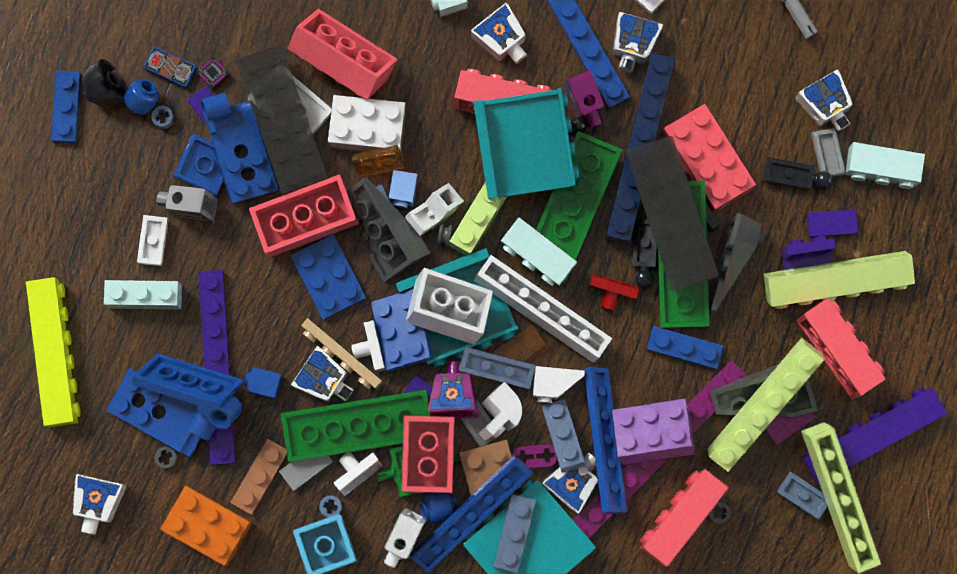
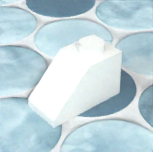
(554, 382)

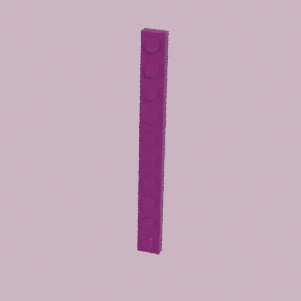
(636, 474)

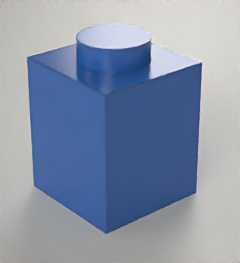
(263, 383)

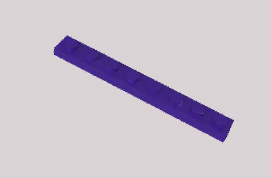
(216, 353)

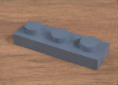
(497, 367)
(563, 436)
(514, 533)

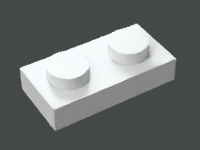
(152, 240)

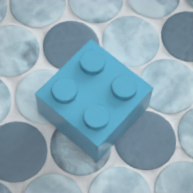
(325, 545)

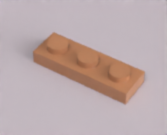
(259, 477)

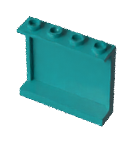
(525, 143)
(499, 318)
(552, 541)

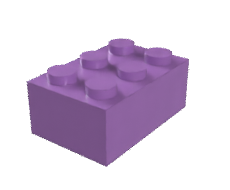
(653, 432)

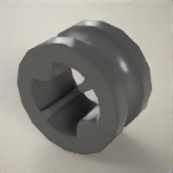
(444, 234)
(158, 454)
(718, 520)

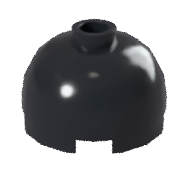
(102, 85)

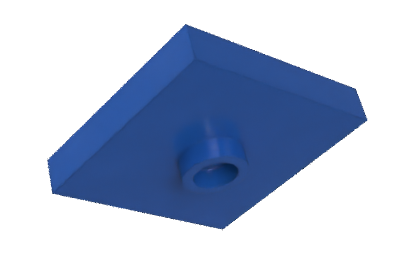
(200, 166)

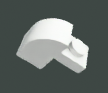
(435, 210)
(505, 408)

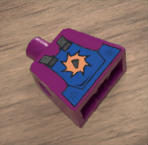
(583, 87)
(453, 394)

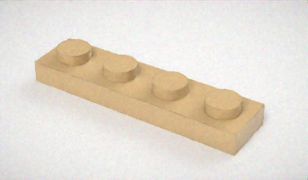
(348, 362)

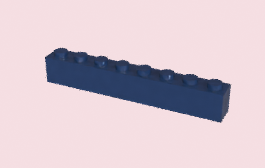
(642, 133)

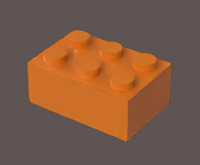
(206, 526)

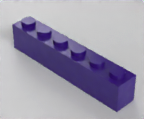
(885, 428)

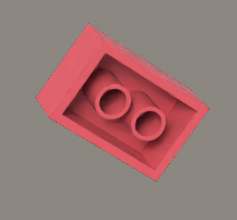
(428, 454)

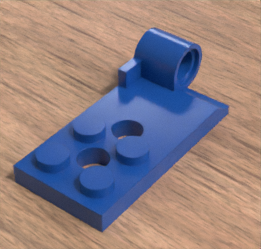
(232, 128)
(193, 384)
(179, 427)

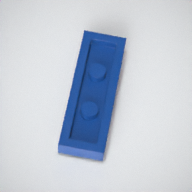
(66, 107)
(684, 347)

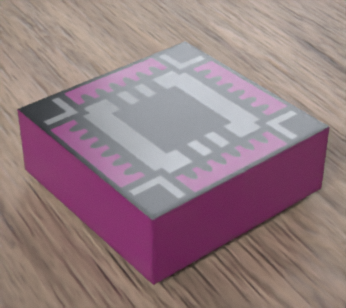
(213, 73)

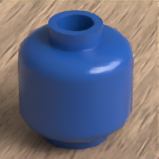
(141, 96)
(437, 506)

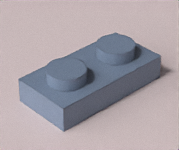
(802, 495)

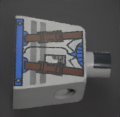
(189, 202)

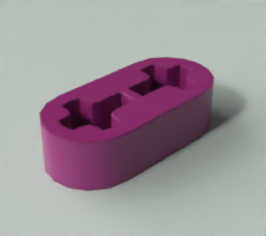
(535, 450)

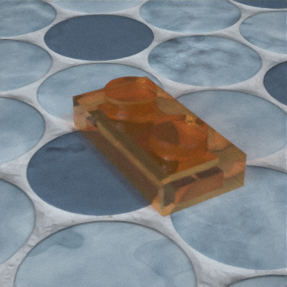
(379, 161)
(522, 345)

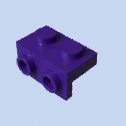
(808, 254)

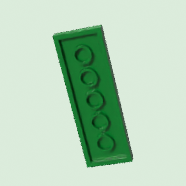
(573, 208)
(689, 304)
(350, 425)

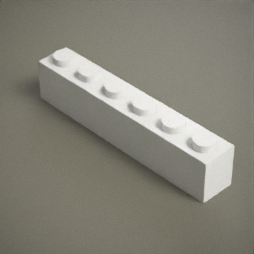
(542, 309)

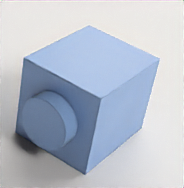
(403, 189)

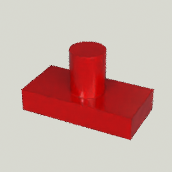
(612, 290)

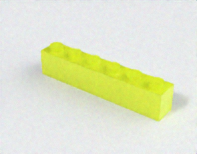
(52, 352)

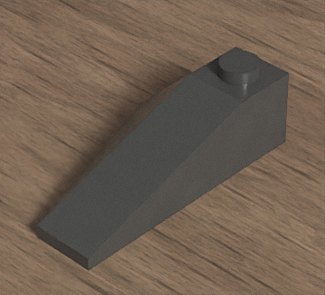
(390, 236)
(741, 242)
(733, 396)

